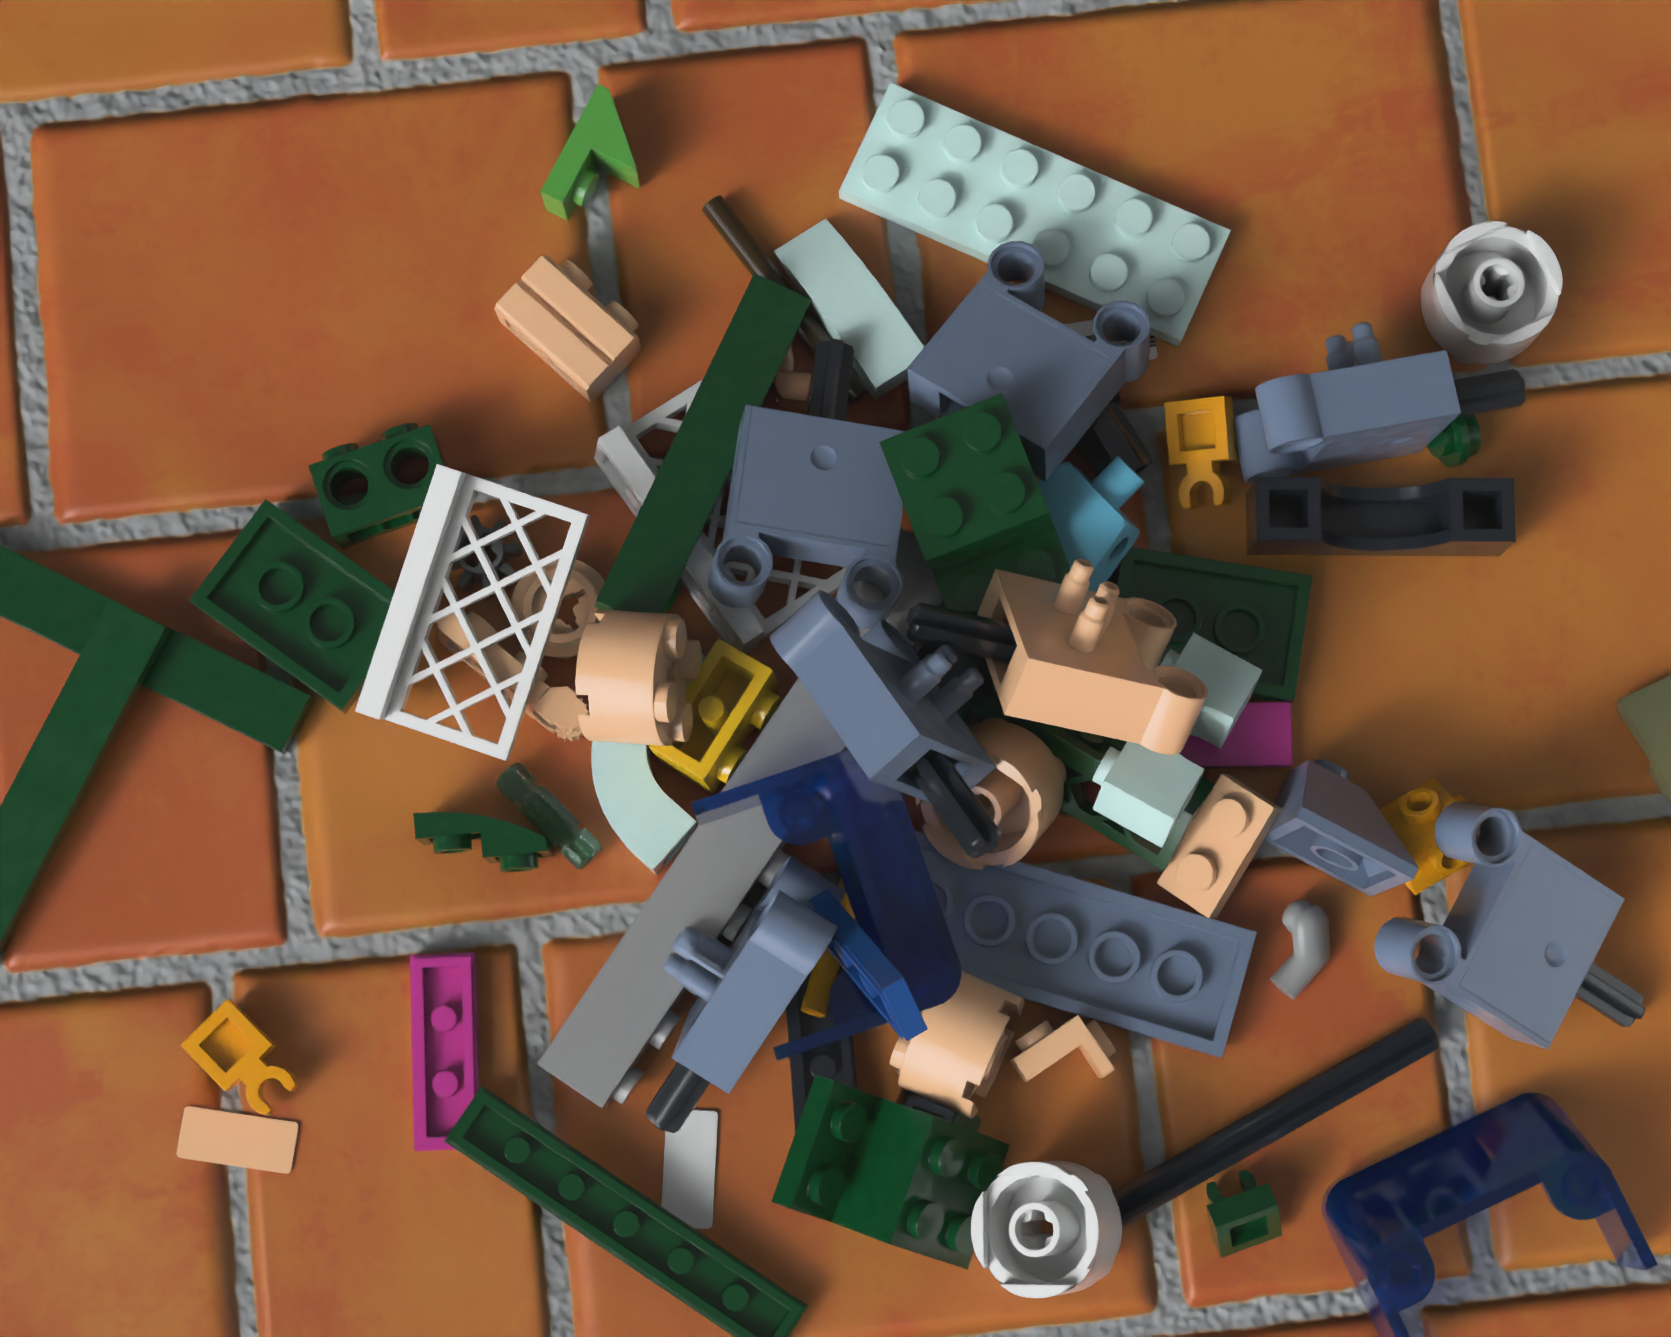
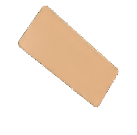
(237, 1139)

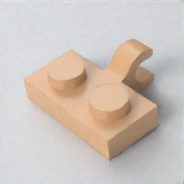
(1219, 846)

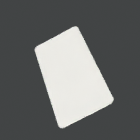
(691, 1169)

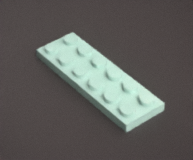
(990, 188)

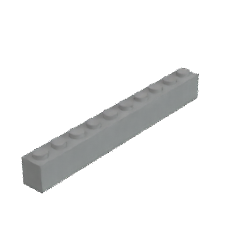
(704, 888)

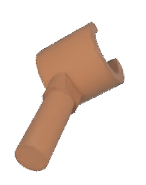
(791, 386)

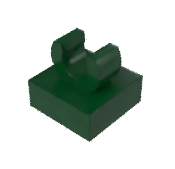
(1244, 1217)

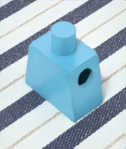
(1090, 515)

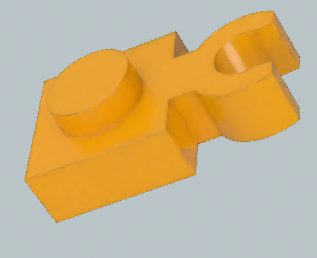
(1200, 438)
(234, 1051)

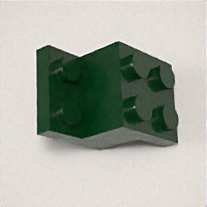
(974, 502)
(888, 1171)

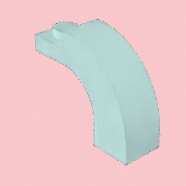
(636, 805)

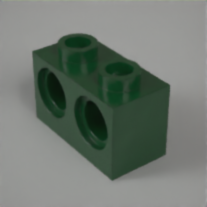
(388, 501)

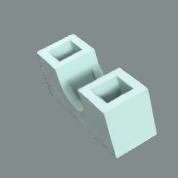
(1151, 788)

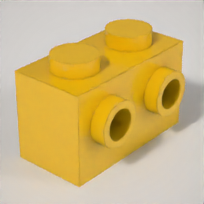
(727, 705)

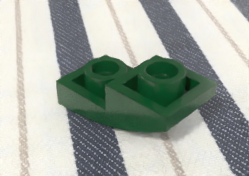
(501, 841)

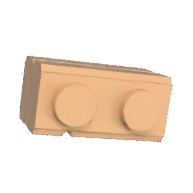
(570, 326)

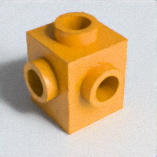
(1414, 823)

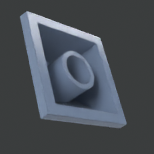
(1338, 829)

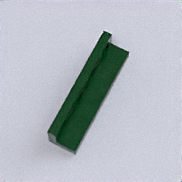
(1081, 757)

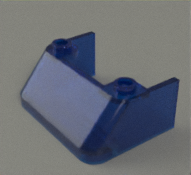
(880, 874)
(1457, 1172)

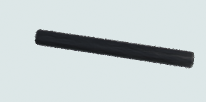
(1275, 1119)

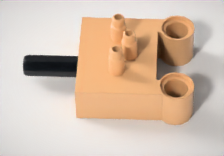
(1074, 656)

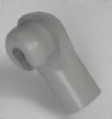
(1310, 945)

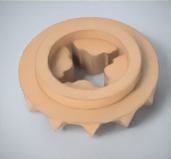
(530, 598)

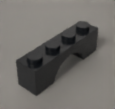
(1420, 520)

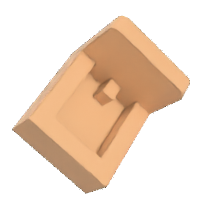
(1046, 1046)

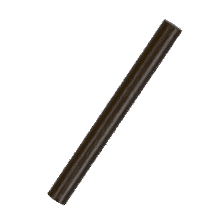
(758, 262)

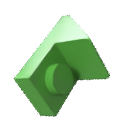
(594, 143)

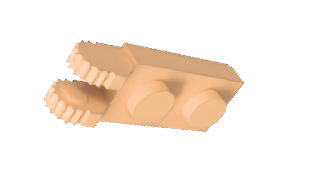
(552, 707)

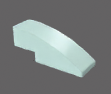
(851, 306)

